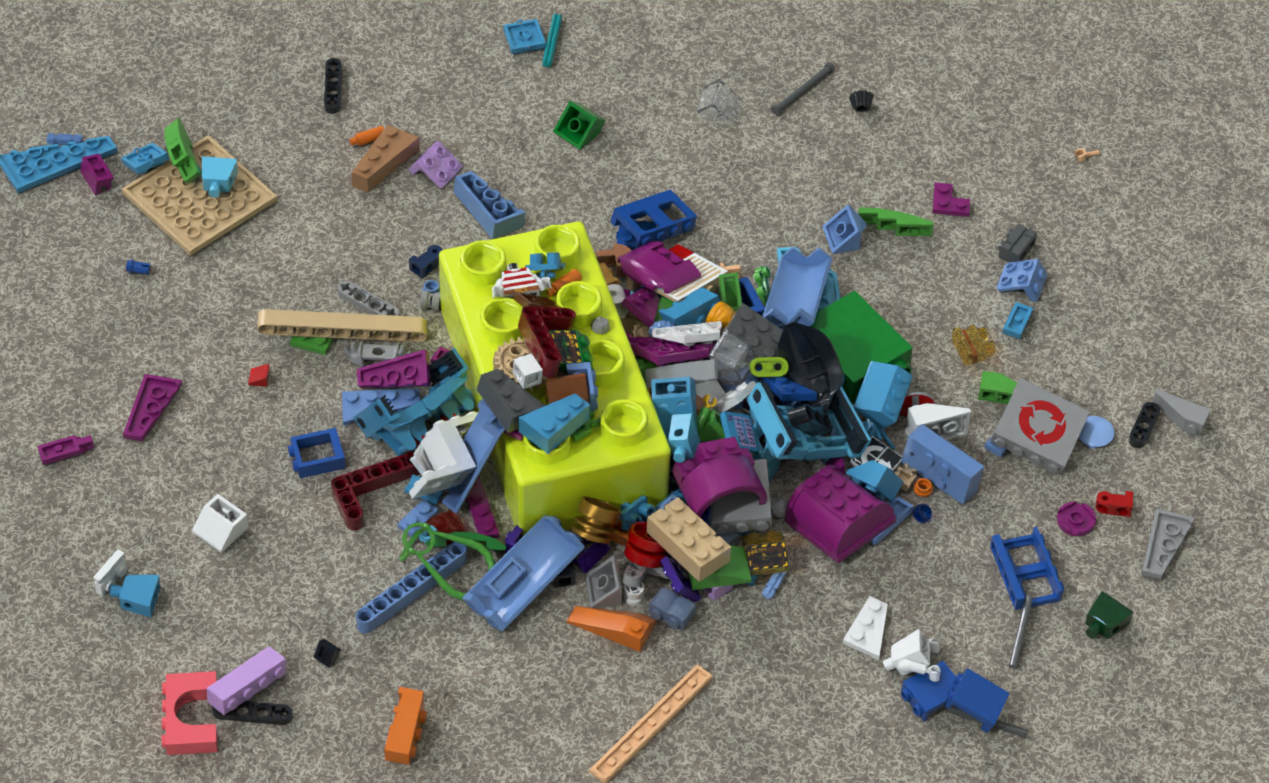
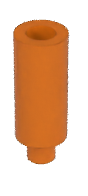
(366, 136)
(572, 276)

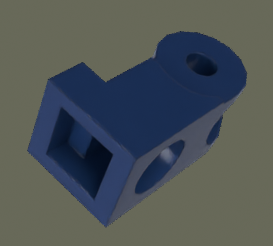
(426, 262)

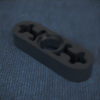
(1146, 419)

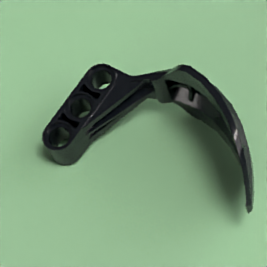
(815, 366)

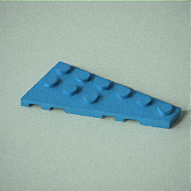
(47, 162)

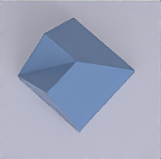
(844, 230)

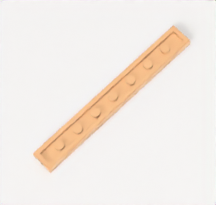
(651, 724)

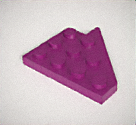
(666, 351)

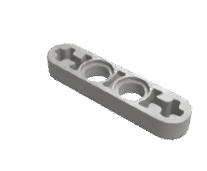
(366, 304)

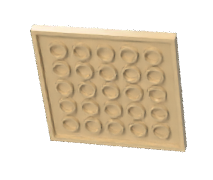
(187, 210)

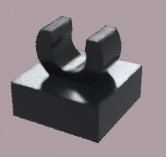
(326, 653)

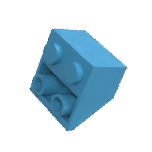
(876, 479)

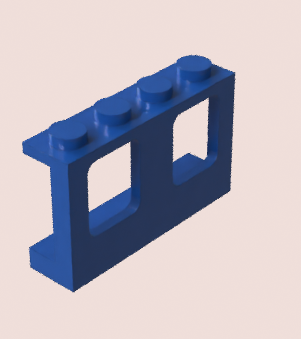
(653, 208)
(1014, 575)

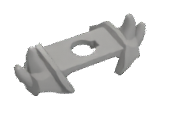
(364, 351)

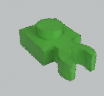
(585, 429)

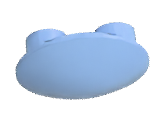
(1096, 432)

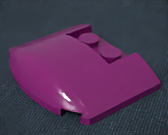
(658, 267)

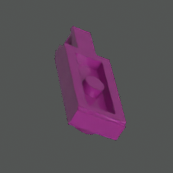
(64, 448)

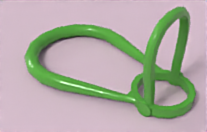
(464, 541)

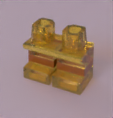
(970, 344)

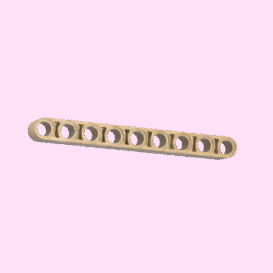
(342, 325)

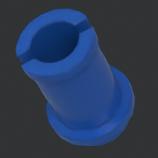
(137, 267)

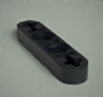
(333, 86)
(253, 708)

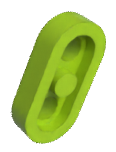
(768, 367)

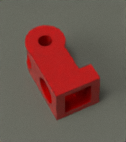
(1114, 503)

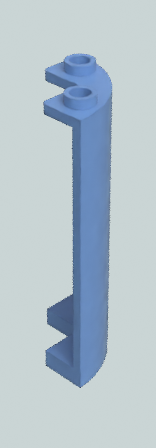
(797, 288)
(480, 442)
(544, 553)

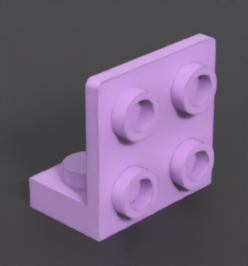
(437, 164)

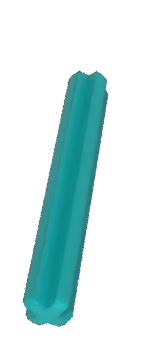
(552, 40)

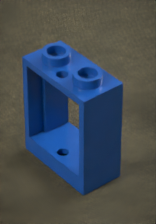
(318, 466)

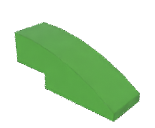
(730, 290)

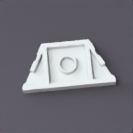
(691, 333)

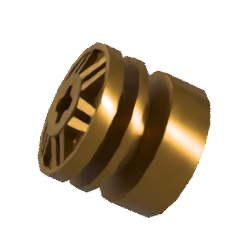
(594, 523)

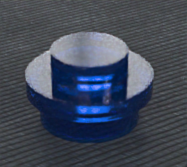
(922, 513)

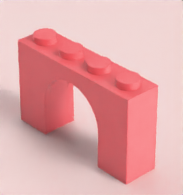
(178, 736)

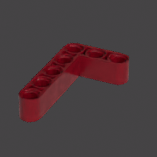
(535, 328)
(367, 479)

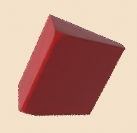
(259, 376)

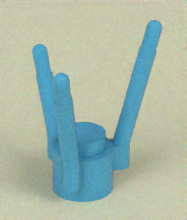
(876, 431)

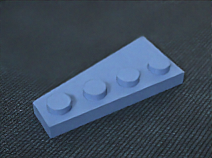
(356, 401)

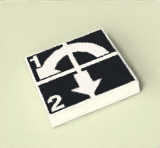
(880, 453)

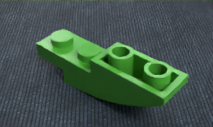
(180, 151)

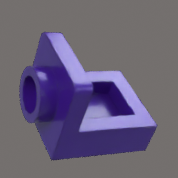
(513, 537)

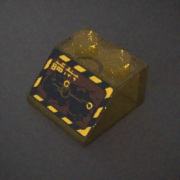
(765, 552)

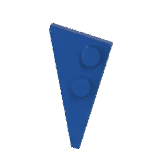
(789, 390)

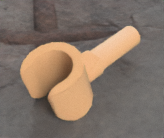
(1082, 154)

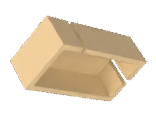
(688, 539)

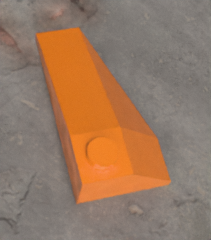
(618, 626)

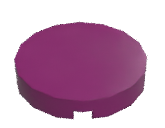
(1076, 519)

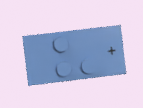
(942, 464)

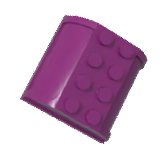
(837, 513)

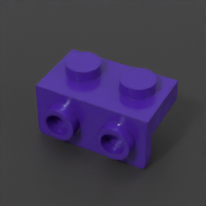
(590, 554)

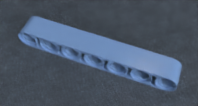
(406, 595)

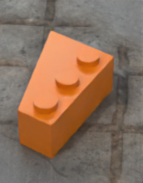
(406, 726)

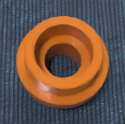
(923, 483)

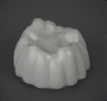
(600, 325)

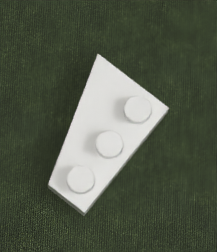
(868, 628)

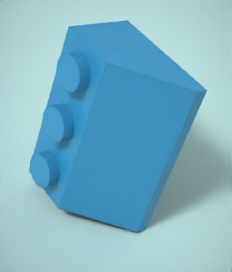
(882, 393)

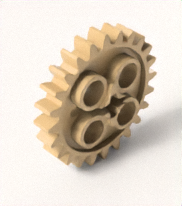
(505, 356)

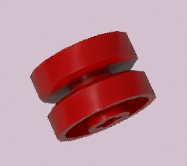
(643, 548)

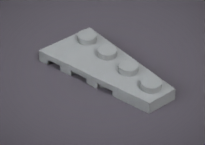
(1164, 541)

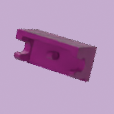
(96, 173)

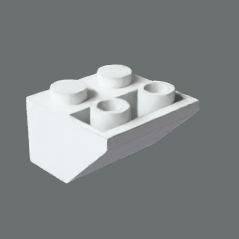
(220, 523)

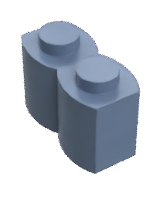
(672, 608)

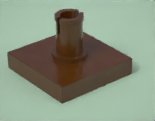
(533, 300)

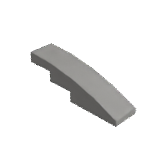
(699, 370)

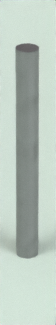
(1020, 632)

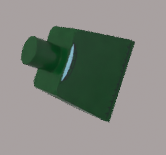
(1107, 617)

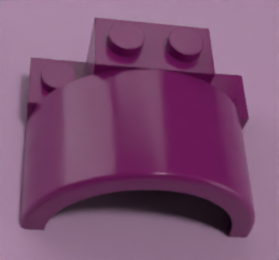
(716, 471)

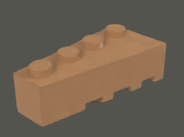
(383, 157)

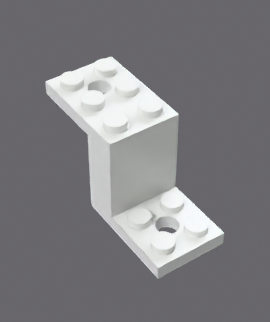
(724, 400)
(447, 455)

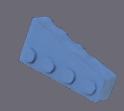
(487, 206)

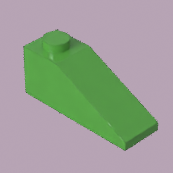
(996, 387)

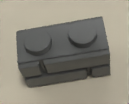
(1017, 244)

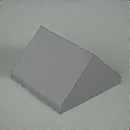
(604, 585)

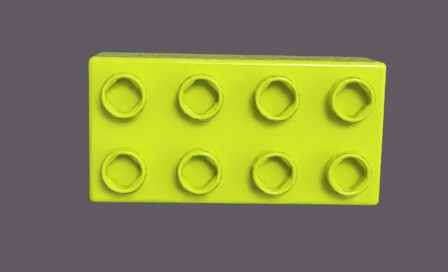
(620, 456)

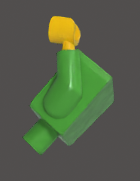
(709, 422)

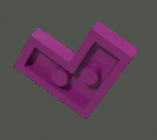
(945, 204)

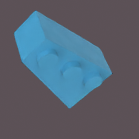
(692, 309)
(554, 422)

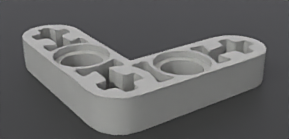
(635, 574)

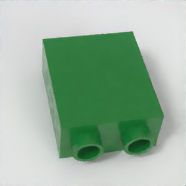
(860, 338)

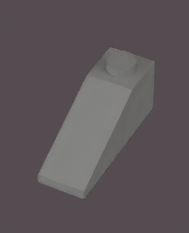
(1182, 412)

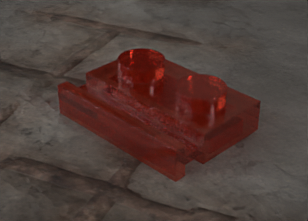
(447, 523)

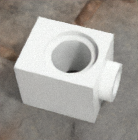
(527, 371)

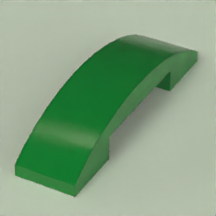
(490, 543)

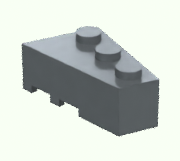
(506, 398)

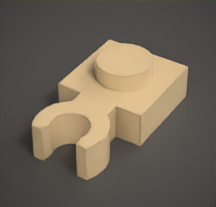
(907, 475)

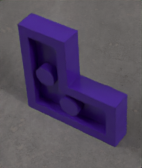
(679, 582)

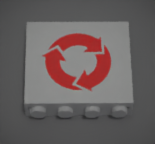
(1040, 426)

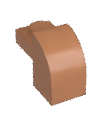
(610, 257)

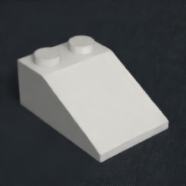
(943, 420)

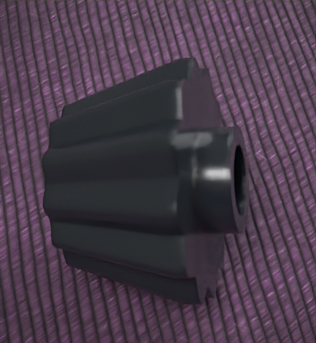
(861, 100)

